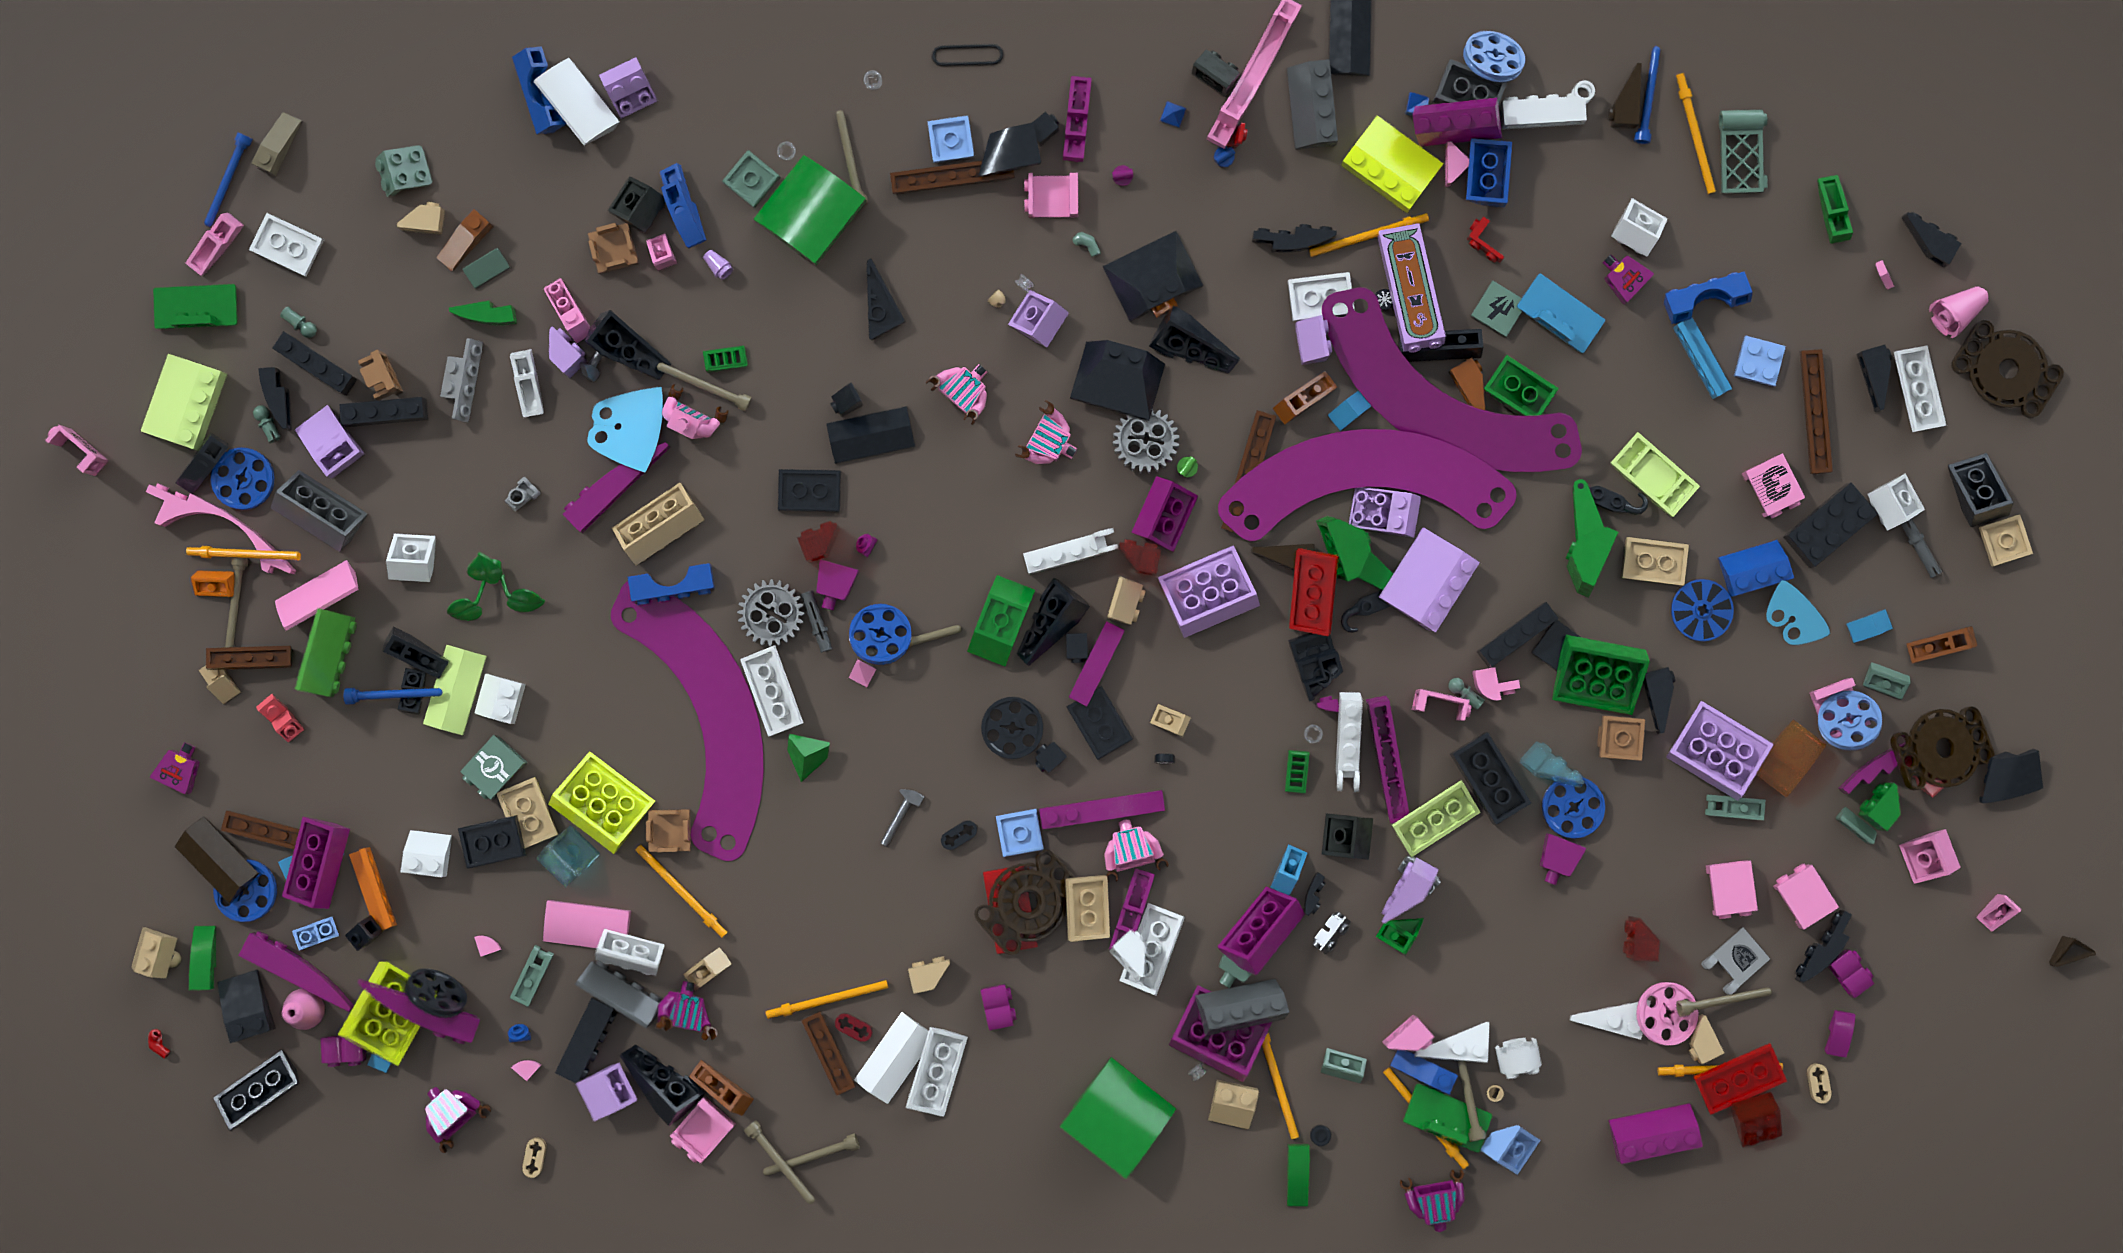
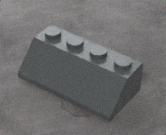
(1312, 104)
(318, 510)
(619, 993)
(1242, 1007)

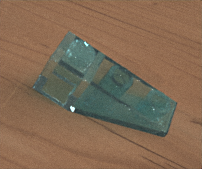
(1545, 765)

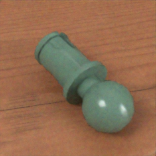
(307, 329)
(261, 414)
(1457, 686)

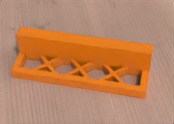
(372, 888)

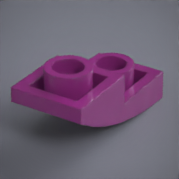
(1328, 704)
(1841, 1033)

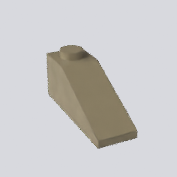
(276, 144)

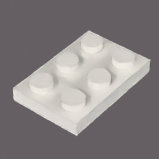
(286, 244)
(1310, 292)

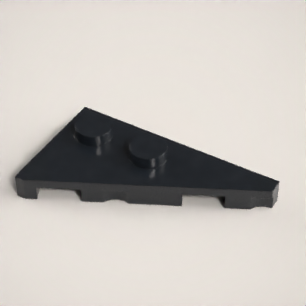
(882, 309)

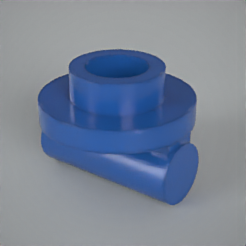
(1224, 157)
(519, 1033)

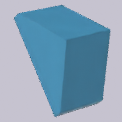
(1349, 410)
(1869, 626)

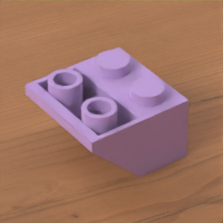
(628, 87)
(1312, 340)
(563, 354)
(606, 1091)

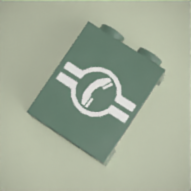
(492, 767)

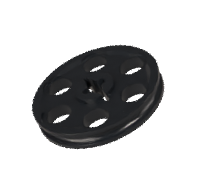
(1004, 734)
(444, 994)

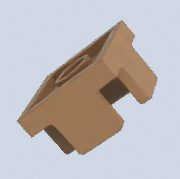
(612, 247)
(380, 375)
(1621, 738)
(668, 830)

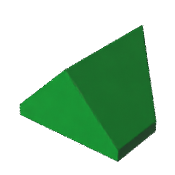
(806, 754)
(1400, 933)

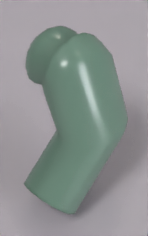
(1087, 240)

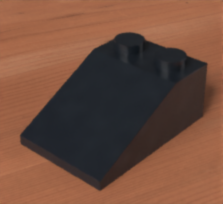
(1980, 490)
(245, 1006)

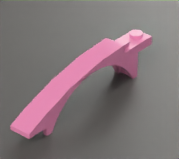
(1254, 73)
(177, 507)

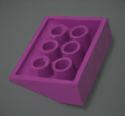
(1227, 1051)

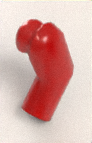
(156, 1045)

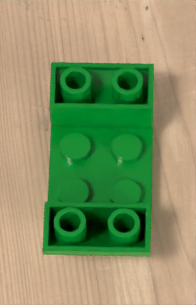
(1000, 620)

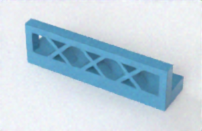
(1702, 358)

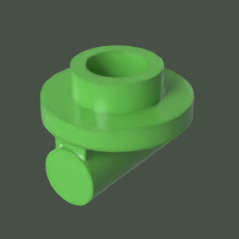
(1187, 467)

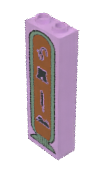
(1411, 288)

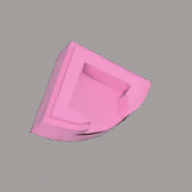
(1884, 275)
(486, 945)
(526, 1068)

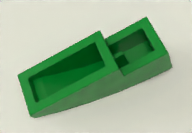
(1834, 209)
(485, 313)
(202, 958)
(1298, 1174)

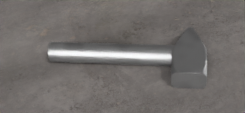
(589, 370)
(911, 797)

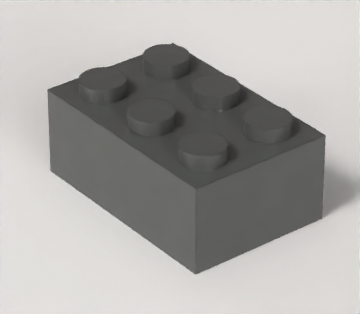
(1462, 84)

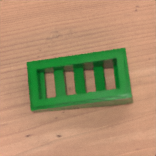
(716, 352)
(1302, 754)

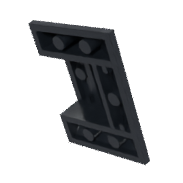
(1152, 275)
(1118, 378)

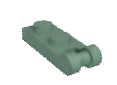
(1743, 808)
(531, 976)

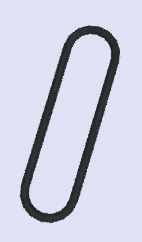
(967, 46)

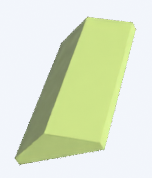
(459, 688)
(1436, 818)

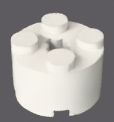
(1518, 1057)

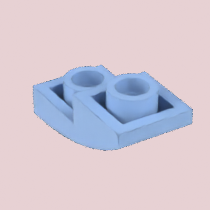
(315, 933)

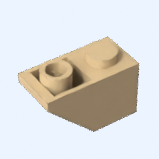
(926, 976)

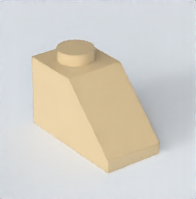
(424, 219)
(707, 968)
(1704, 1042)

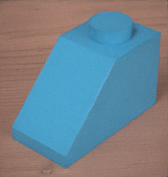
(1288, 870)

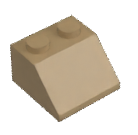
(1125, 601)
(153, 953)
(1233, 1104)

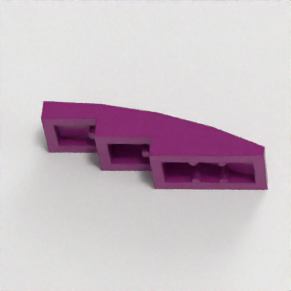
(1077, 119)
(1096, 663)
(1884, 762)
(1133, 904)

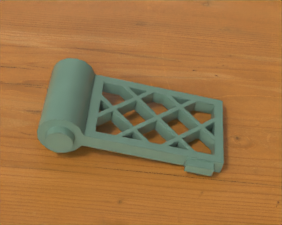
(1742, 123)

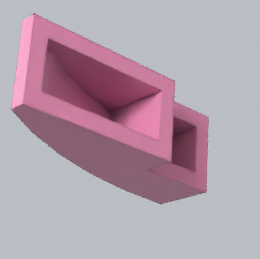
(214, 243)

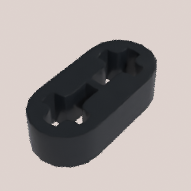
(962, 839)

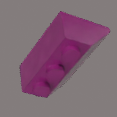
(1164, 513)

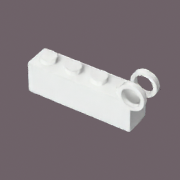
(1546, 111)
(1068, 552)
(1348, 738)

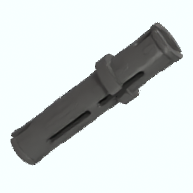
(1921, 547)
(824, 645)

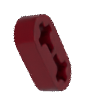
(851, 1031)

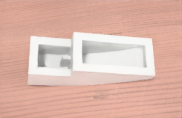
(527, 383)

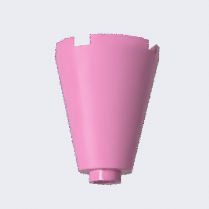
(1958, 310)
(303, 1009)

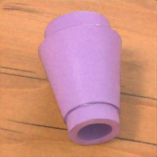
(720, 267)

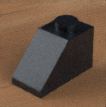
(846, 400)

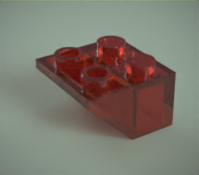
(818, 543)
(1141, 558)
(1641, 941)
(1757, 1119)

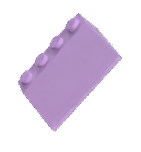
(1429, 580)
(1209, 591)
(1719, 750)

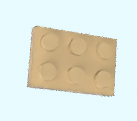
(1655, 561)
(532, 811)
(1087, 908)

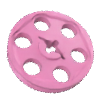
(1658, 1011)

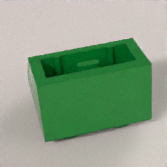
(1882, 808)

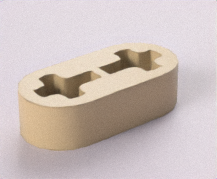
(1814, 1084)
(539, 1158)

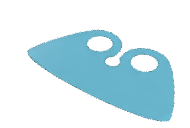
(1795, 604)

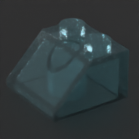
(567, 856)

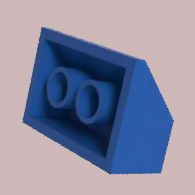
(1489, 172)
(1755, 568)

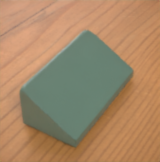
(486, 268)
(1886, 681)
(1857, 826)
(1343, 1065)

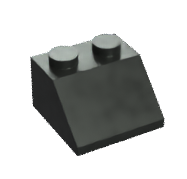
(1215, 72)
(637, 204)
(1347, 836)

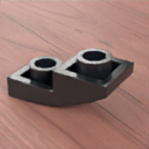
(412, 680)
(1311, 901)

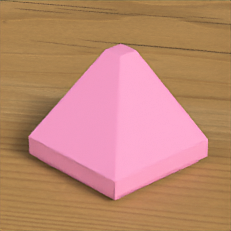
(862, 673)

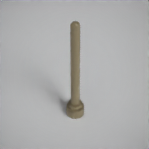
(848, 153)
(741, 401)
(239, 565)
(921, 638)
(1686, 1007)
(754, 1130)
(1476, 1132)
(849, 1143)

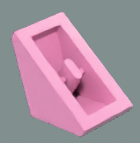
(1455, 163)
(661, 252)
(1998, 912)

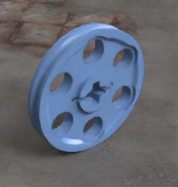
(1494, 56)
(1858, 716)

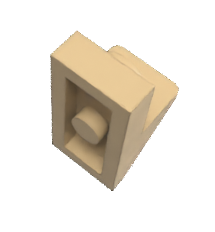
(220, 684)
(1170, 720)

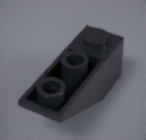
(1933, 242)
(202, 463)

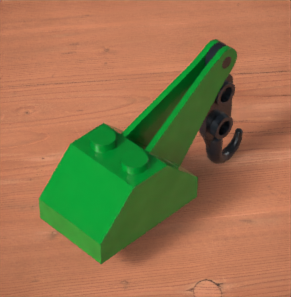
(1592, 539)
(1355, 561)

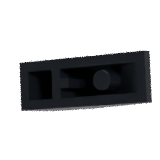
(1876, 371)
(414, 652)
(1659, 693)

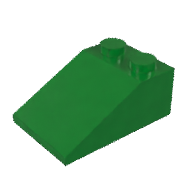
(1520, 388)

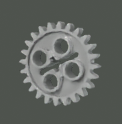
(1142, 458)
(780, 596)

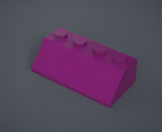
(1457, 122)
(315, 863)
(1261, 930)
(1655, 1133)

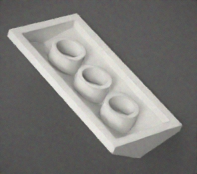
(1919, 388)
(771, 691)
(1160, 932)
(893, 1058)
(936, 1071)

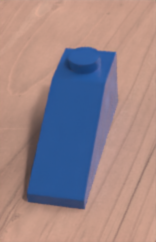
(1424, 1070)

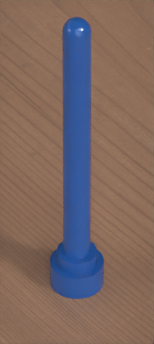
(1643, 134)
(241, 143)
(352, 695)

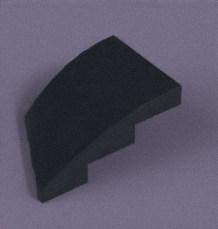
(1010, 150)
(1315, 661)
(2012, 776)

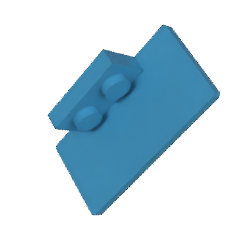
(1560, 313)

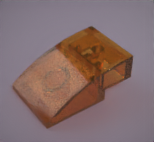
(1790, 758)

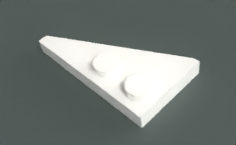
(1616, 1019)
(1464, 1046)

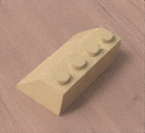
(657, 524)

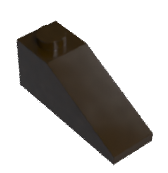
(1626, 108)
(1282, 555)

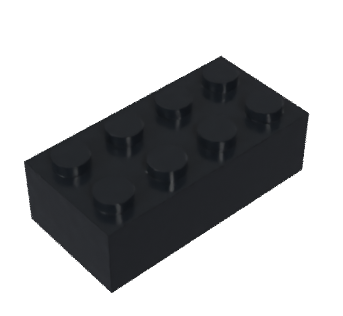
(1830, 525)
(1490, 778)

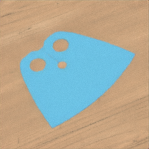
(641, 425)

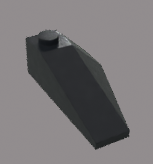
(1188, 339)
(620, 343)
(1057, 615)
(664, 1088)

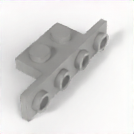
(461, 379)

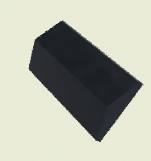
(1350, 37)
(870, 435)
(257, 1090)

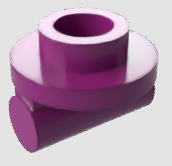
(1122, 175)
(865, 544)

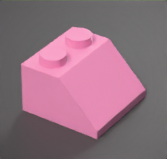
(1930, 856)
(1409, 1036)

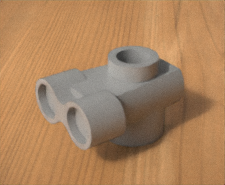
(525, 491)

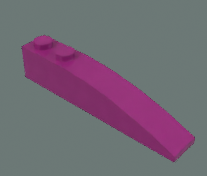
(605, 492)
(1387, 757)
(1102, 809)
(291, 967)
(460, 1027)

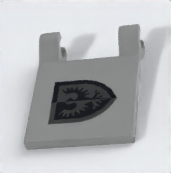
(1739, 958)

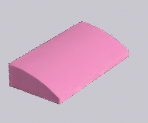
(315, 594)
(582, 923)

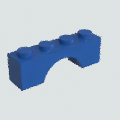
(529, 65)
(1731, 289)
(698, 579)

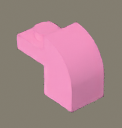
(1488, 687)

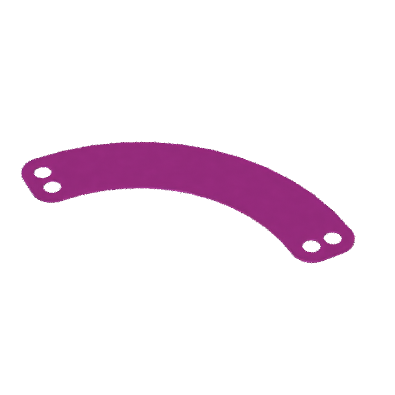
(1421, 408)
(1365, 460)
(723, 709)

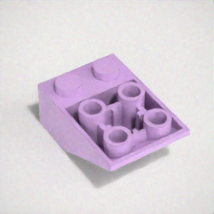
(329, 442)
(1385, 511)
(1410, 888)

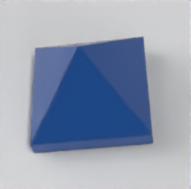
(1173, 114)

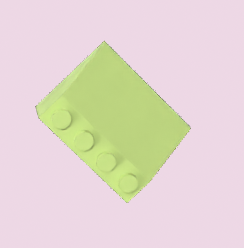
(183, 402)

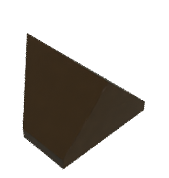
(2069, 951)

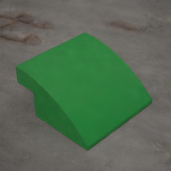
(810, 209)
(1118, 1117)

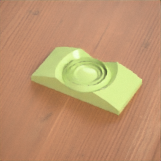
(1654, 474)

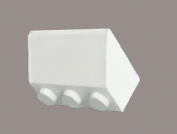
(629, 952)

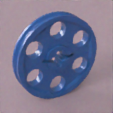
(252, 476)
(883, 642)
(1574, 817)
(250, 899)

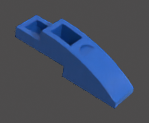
(681, 207)

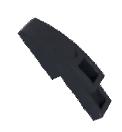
(1303, 239)
(1821, 956)

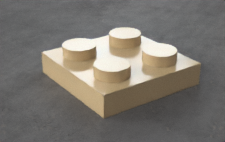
(2005, 540)

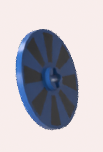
(1716, 602)

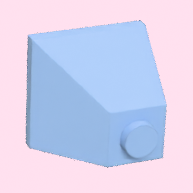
(1510, 1147)

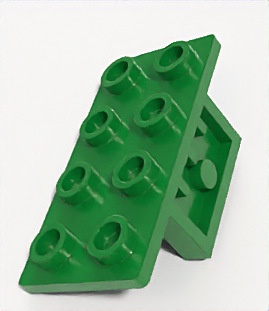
(195, 306)
(1444, 1117)

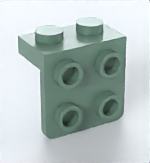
(403, 169)

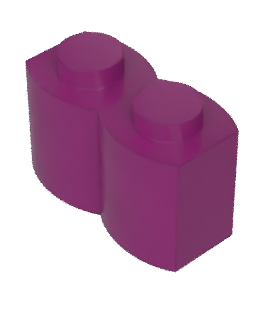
(1851, 974)
(997, 1006)
(337, 1049)

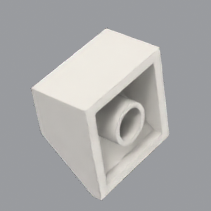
(1639, 227)
(1896, 502)
(411, 558)
(499, 699)
(426, 854)
(1131, 954)

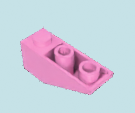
(567, 310)

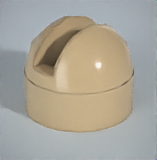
(997, 299)
(176, 960)
(1491, 1090)

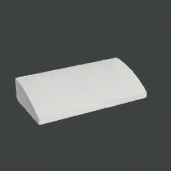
(576, 101)

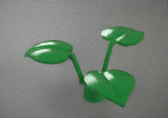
(491, 571)

